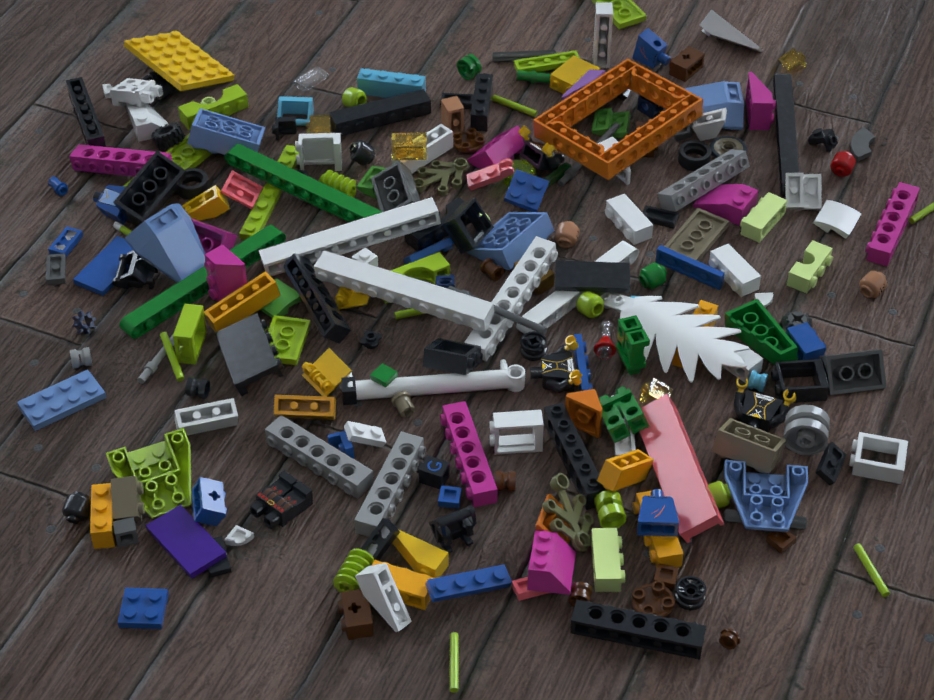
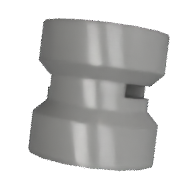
(85, 357)

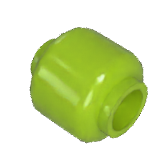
(353, 97)
(590, 304)
(720, 493)

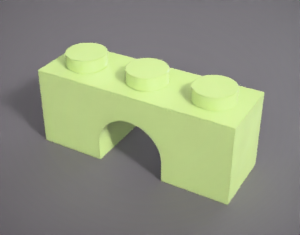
(814, 264)

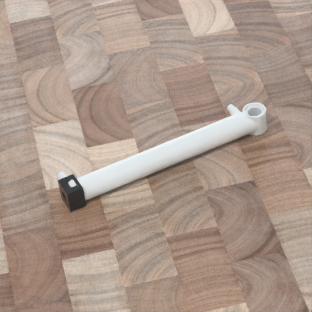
(506, 378)

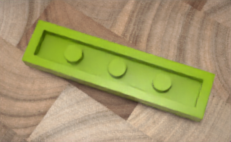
(545, 62)

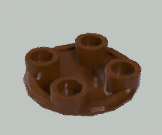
(468, 141)
(653, 599)

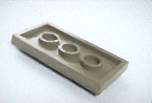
(698, 234)

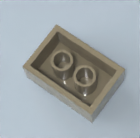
(749, 444)

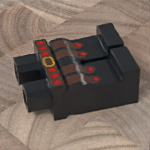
(282, 500)

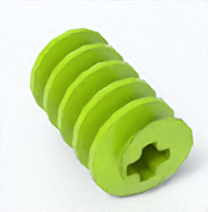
(339, 182)
(353, 564)

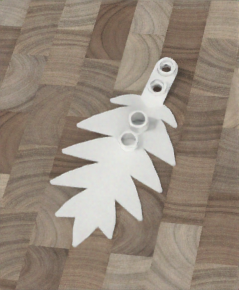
(680, 331)

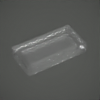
(310, 78)

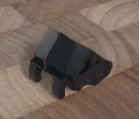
(139, 273)
(454, 526)

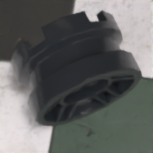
(533, 346)
(690, 593)

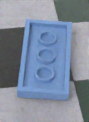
(61, 400)

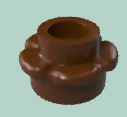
(729, 638)

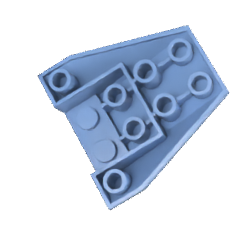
(720, 96)
(169, 243)
(766, 499)

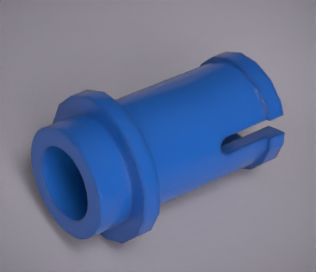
(60, 187)

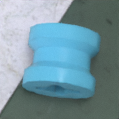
(757, 381)

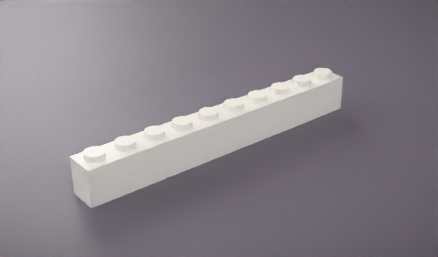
(354, 235)
(404, 291)

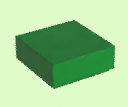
(383, 375)

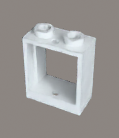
(517, 443)
(874, 469)

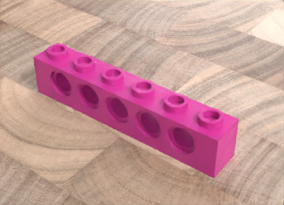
(110, 160)
(892, 224)
(469, 454)

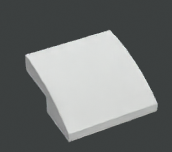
(803, 191)
(837, 217)

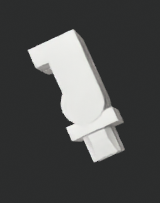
(135, 92)

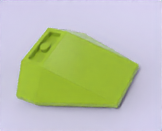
(162, 470)

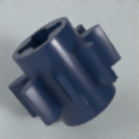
(80, 326)

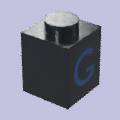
(433, 472)

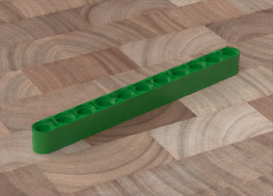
(298, 184)
(194, 286)

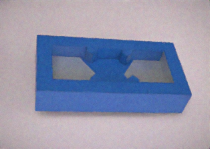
(66, 241)

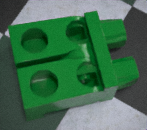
(631, 343)
(619, 407)

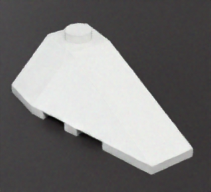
(721, 29)
(144, 120)

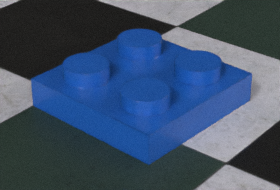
(526, 191)
(143, 608)

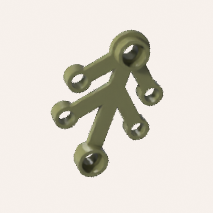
(458, 167)
(578, 536)

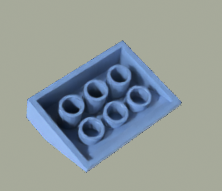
(221, 133)
(512, 237)

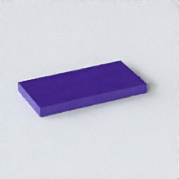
(186, 541)

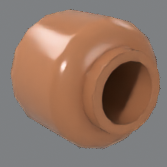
(567, 234)
(873, 284)

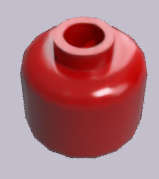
(843, 163)

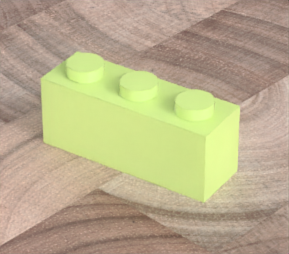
(763, 217)
(607, 560)

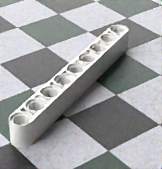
(562, 302)

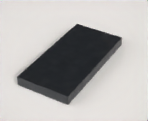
(592, 276)

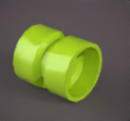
(610, 509)

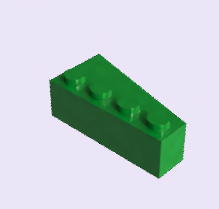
(761, 332)

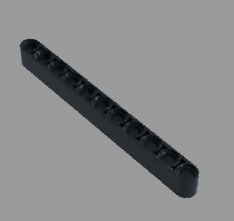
(785, 127)

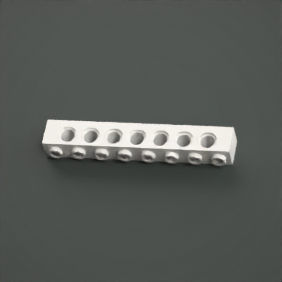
(515, 293)

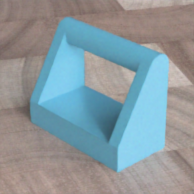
(296, 105)

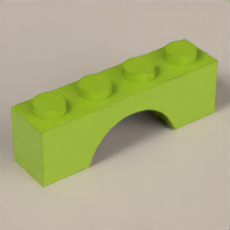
(232, 101)
(425, 268)

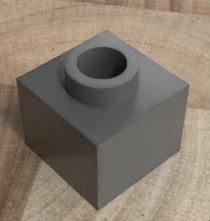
(125, 532)

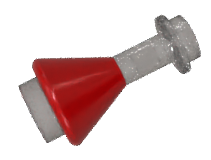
(604, 347)

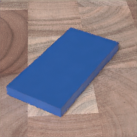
(103, 268)

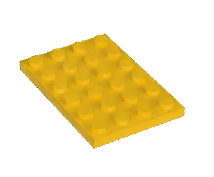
(179, 60)

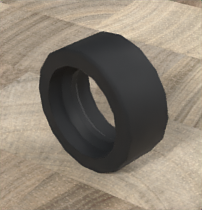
(696, 147)
(191, 192)

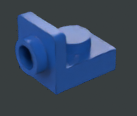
(340, 441)

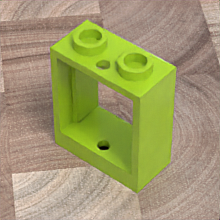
(190, 333)

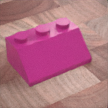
(499, 148)
(213, 237)
(224, 272)
(550, 564)

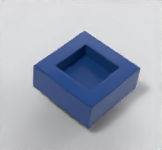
(449, 497)

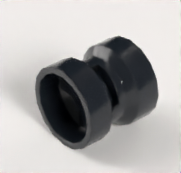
(197, 387)

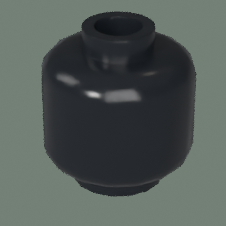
(361, 152)
(77, 507)

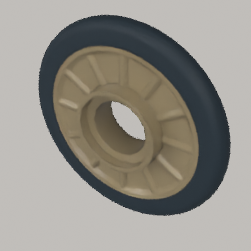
(719, 144)

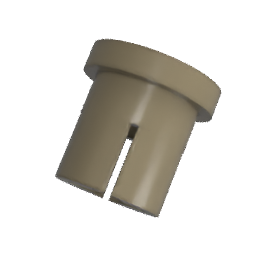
(403, 404)

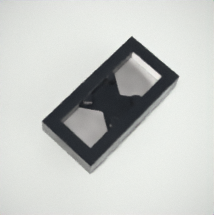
(381, 539)

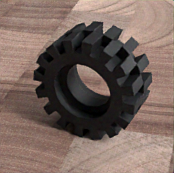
(168, 136)

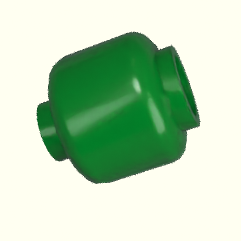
(652, 276)

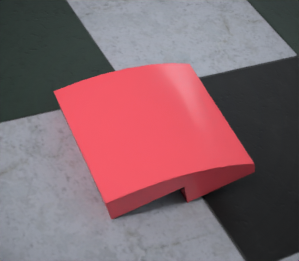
(241, 189)

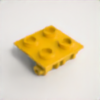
(348, 298)
(326, 372)

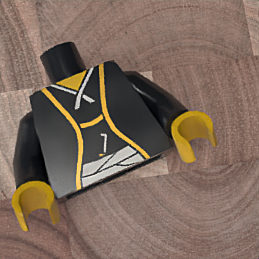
(539, 154)
(558, 369)
(760, 410)

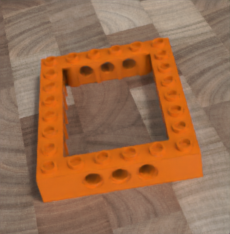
(680, 105)

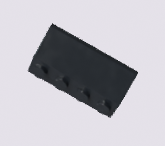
(150, 189)

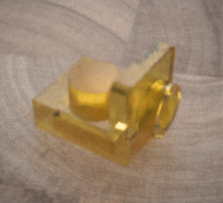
(792, 59)
(654, 390)

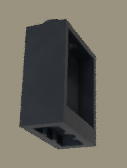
(458, 231)
(452, 356)
(801, 368)

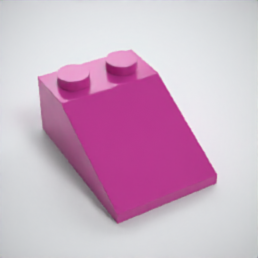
(759, 104)
(729, 201)

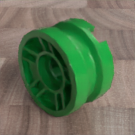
(469, 66)

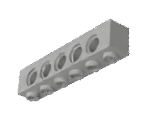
(703, 180)
(319, 456)
(390, 483)

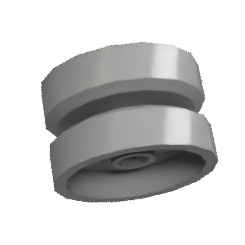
(806, 430)

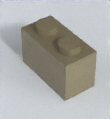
(127, 498)

